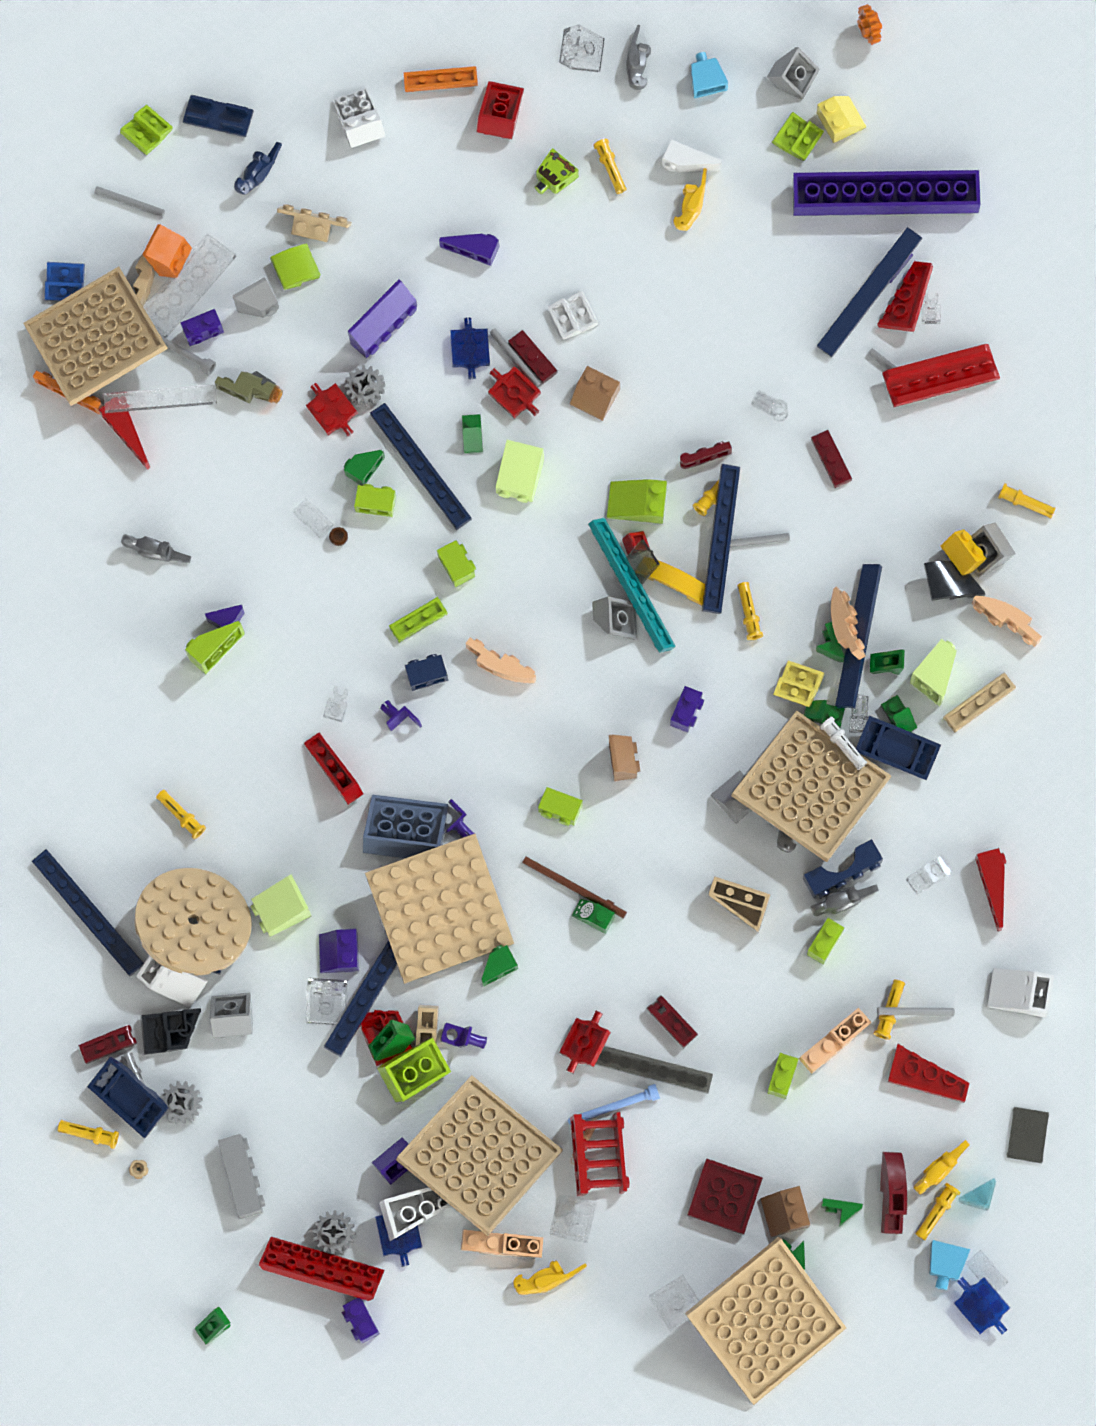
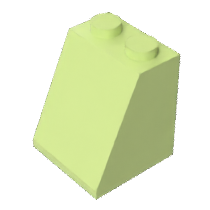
(519, 471)
(934, 672)
(280, 906)

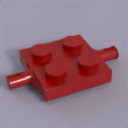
(514, 392)
(331, 409)
(584, 1042)

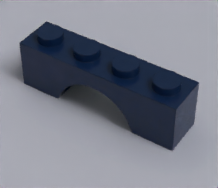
(822, 881)

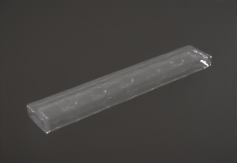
(159, 398)

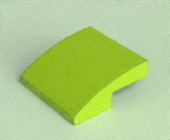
(146, 129)
(797, 136)
(295, 266)

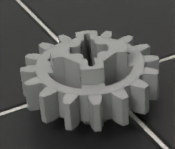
(361, 378)
(188, 1097)
(334, 1223)

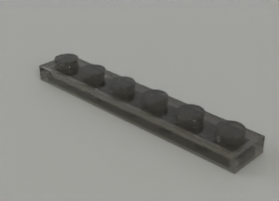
(655, 1069)

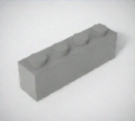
(240, 1176)

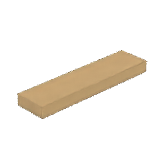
(979, 702)

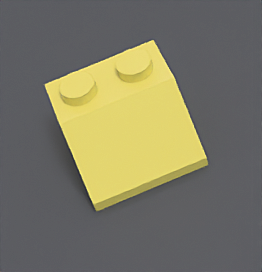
(839, 117)

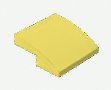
(799, 683)

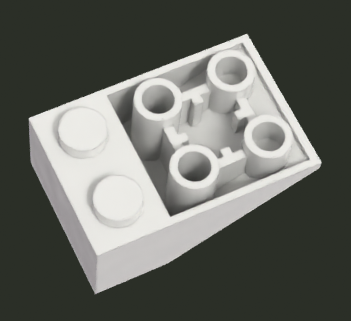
(359, 117)
(177, 986)
(1021, 991)

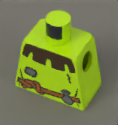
(555, 173)

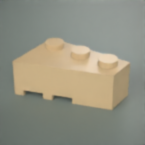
(741, 901)

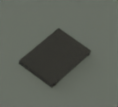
(1027, 1135)

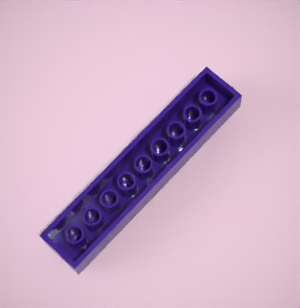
(886, 192)

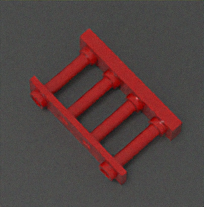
(581, 1145)

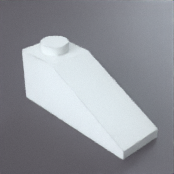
(686, 159)

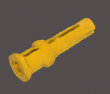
(607, 158)
(1017, 497)
(707, 500)
(751, 619)
(188, 821)
(887, 1021)
(97, 1135)
(943, 1203)

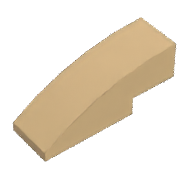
(427, 1023)

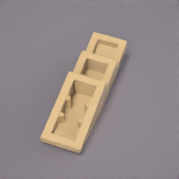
(145, 279)

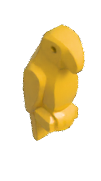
(691, 204)
(940, 1168)
(544, 1279)

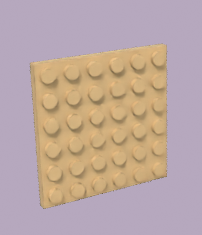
(95, 336)
(810, 787)
(439, 908)
(479, 1155)
(765, 1320)

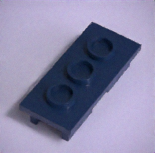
(218, 115)

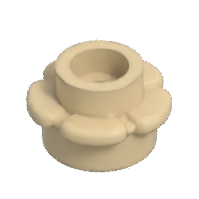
(138, 1174)

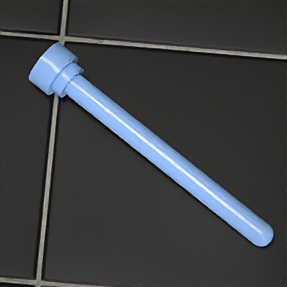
(650, 1093)

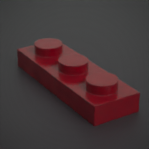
(532, 356)
(831, 458)

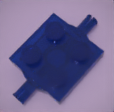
(469, 348)
(401, 1245)
(982, 1305)

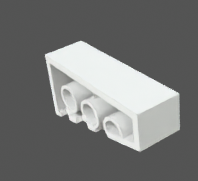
(410, 1210)

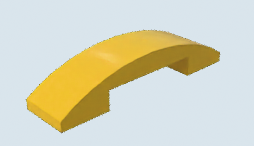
(679, 581)

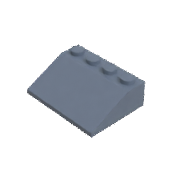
(403, 826)

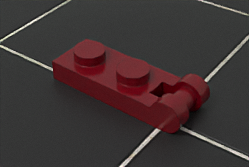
(705, 455)
(672, 1022)
(107, 1044)

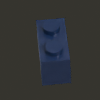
(426, 672)

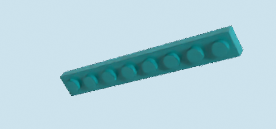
(631, 585)

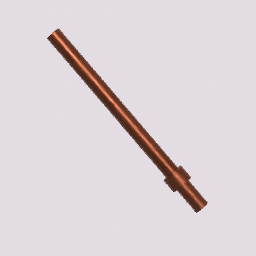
(574, 887)

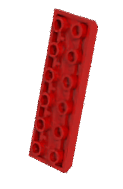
(940, 375)
(321, 1269)

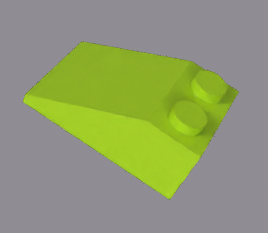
(637, 500)
(213, 645)
(413, 1070)

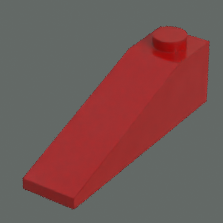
(125, 429)
(334, 768)
(992, 874)

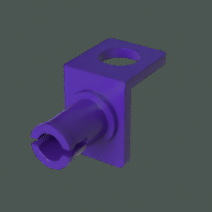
(397, 716)
(459, 826)
(463, 1037)

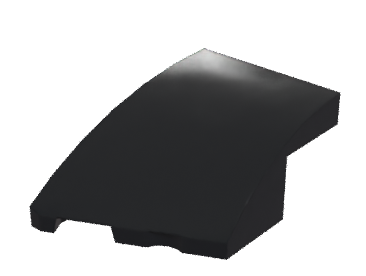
(947, 582)
(168, 1030)

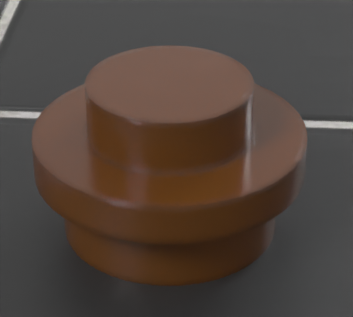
(338, 536)

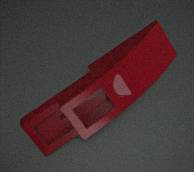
(894, 1190)

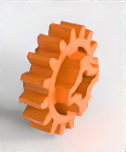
(869, 24)

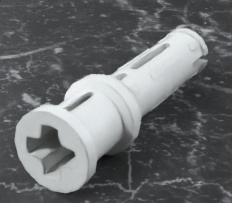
(838, 736)

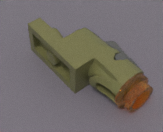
(249, 385)

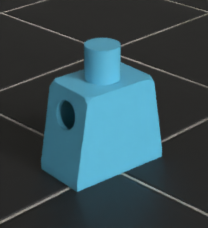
(707, 76)
(946, 1262)

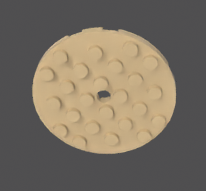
(186, 947)

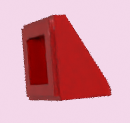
(632, 540)

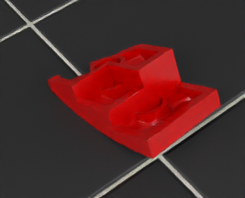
(374, 1023)

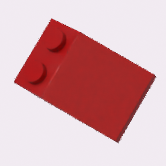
(500, 110)

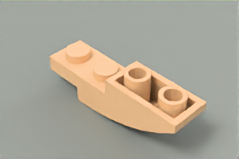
(1002, 612)
(843, 623)
(506, 667)
(835, 1040)
(502, 1244)

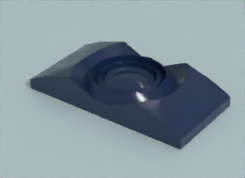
(898, 747)
(128, 1096)

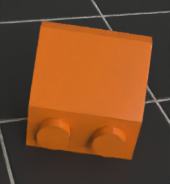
(167, 252)

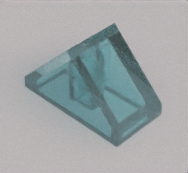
(980, 1196)

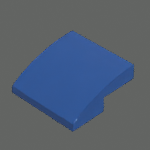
(63, 279)

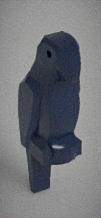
(257, 170)

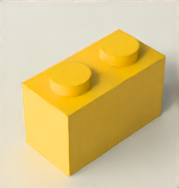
(963, 552)

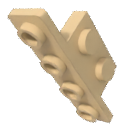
(312, 225)

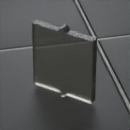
(642, 561)

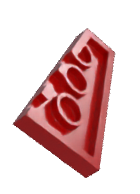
(908, 300)
(925, 1076)

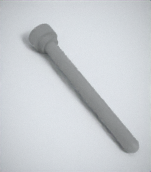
(206, 365)

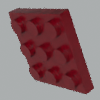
(725, 1196)

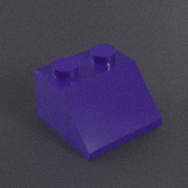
(339, 951)

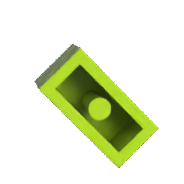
(375, 500)
(456, 563)
(560, 806)
(825, 941)
(782, 1075)

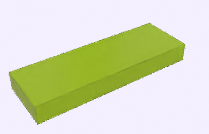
(418, 619)

